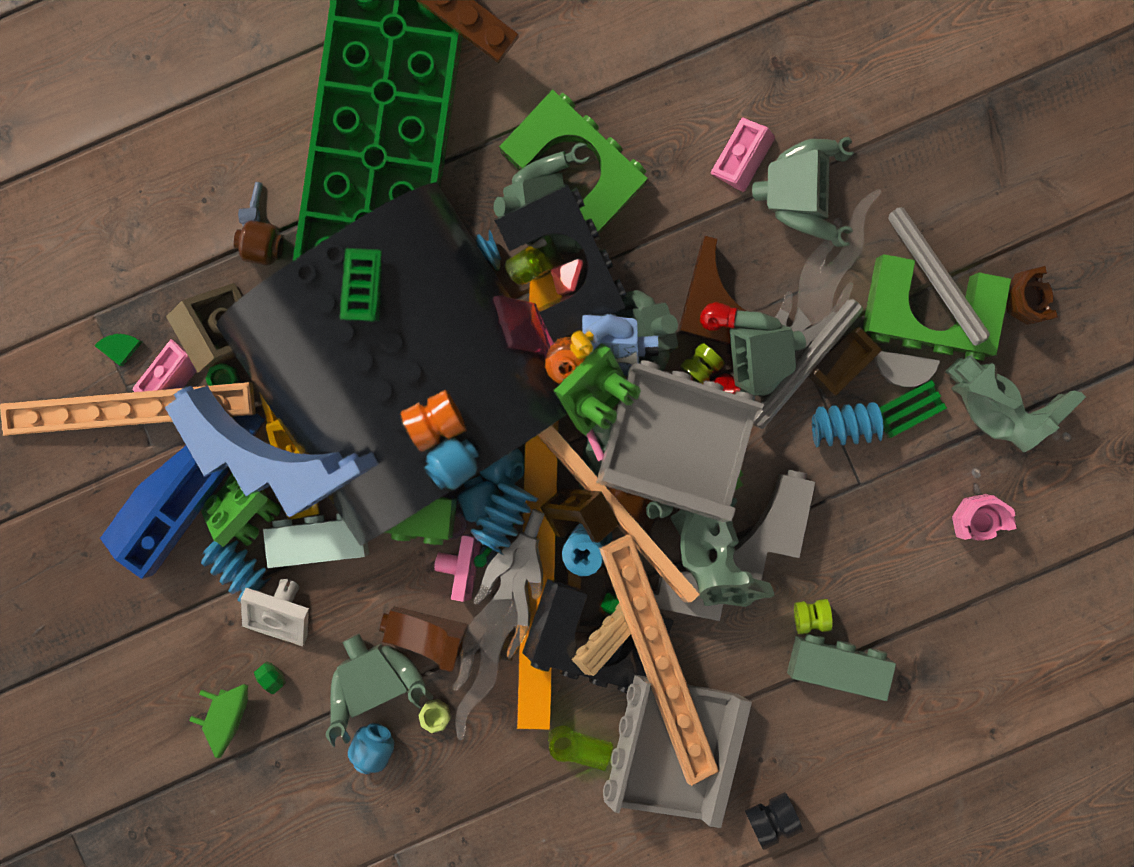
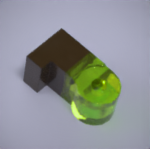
(534, 261)

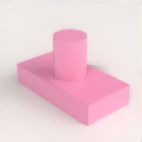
(461, 567)

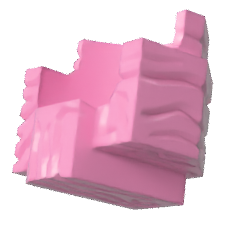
(981, 517)

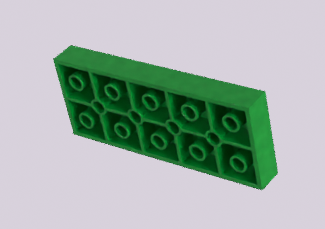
(376, 112)

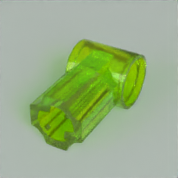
(582, 750)

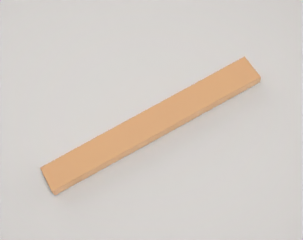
(113, 409)
(627, 524)
(659, 659)

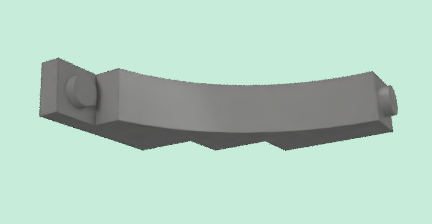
(777, 531)

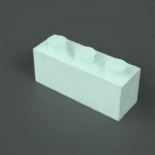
(310, 542)

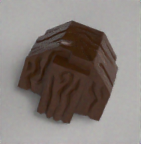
(1030, 297)

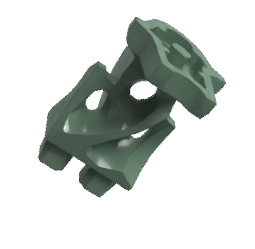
(998, 406)
(719, 580)

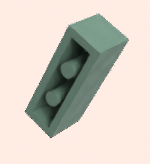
(841, 667)

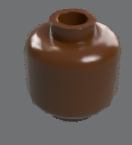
(259, 243)

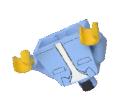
(617, 334)

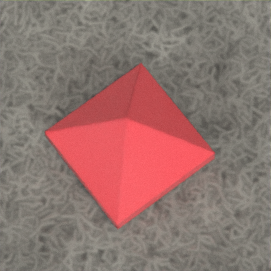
(567, 276)

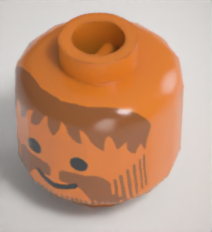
(560, 360)

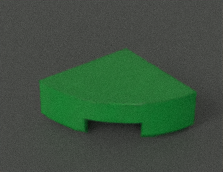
(118, 347)

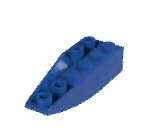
(164, 509)

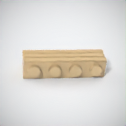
(602, 643)

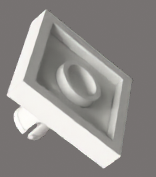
(276, 614)

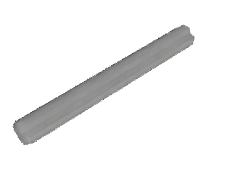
(938, 276)
(808, 361)

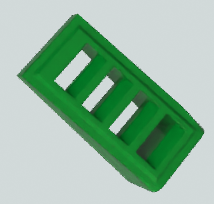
(374, 285)

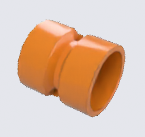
(432, 421)

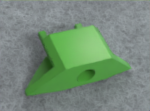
(223, 717)

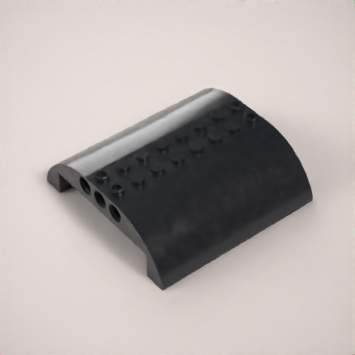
(349, 380)

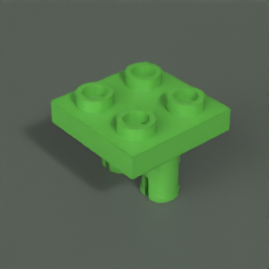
(595, 389)
(231, 510)

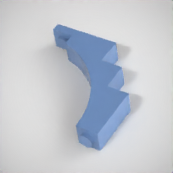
(221, 442)

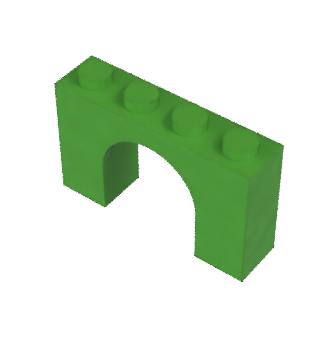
(558, 122)
(890, 315)

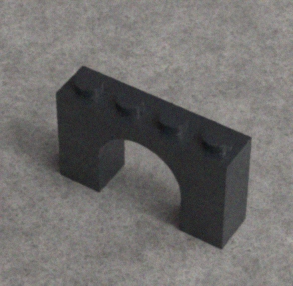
(561, 214)
(553, 640)

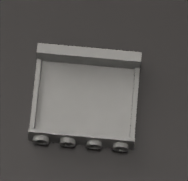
(679, 442)
(647, 769)

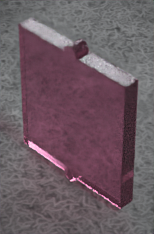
(522, 324)

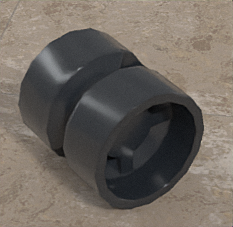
(774, 820)

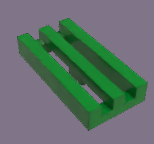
(933, 396)

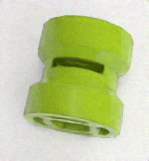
(697, 369)
(813, 616)

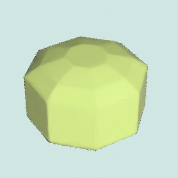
(434, 716)

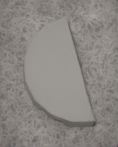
(905, 369)

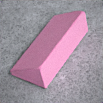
(743, 154)
(168, 371)

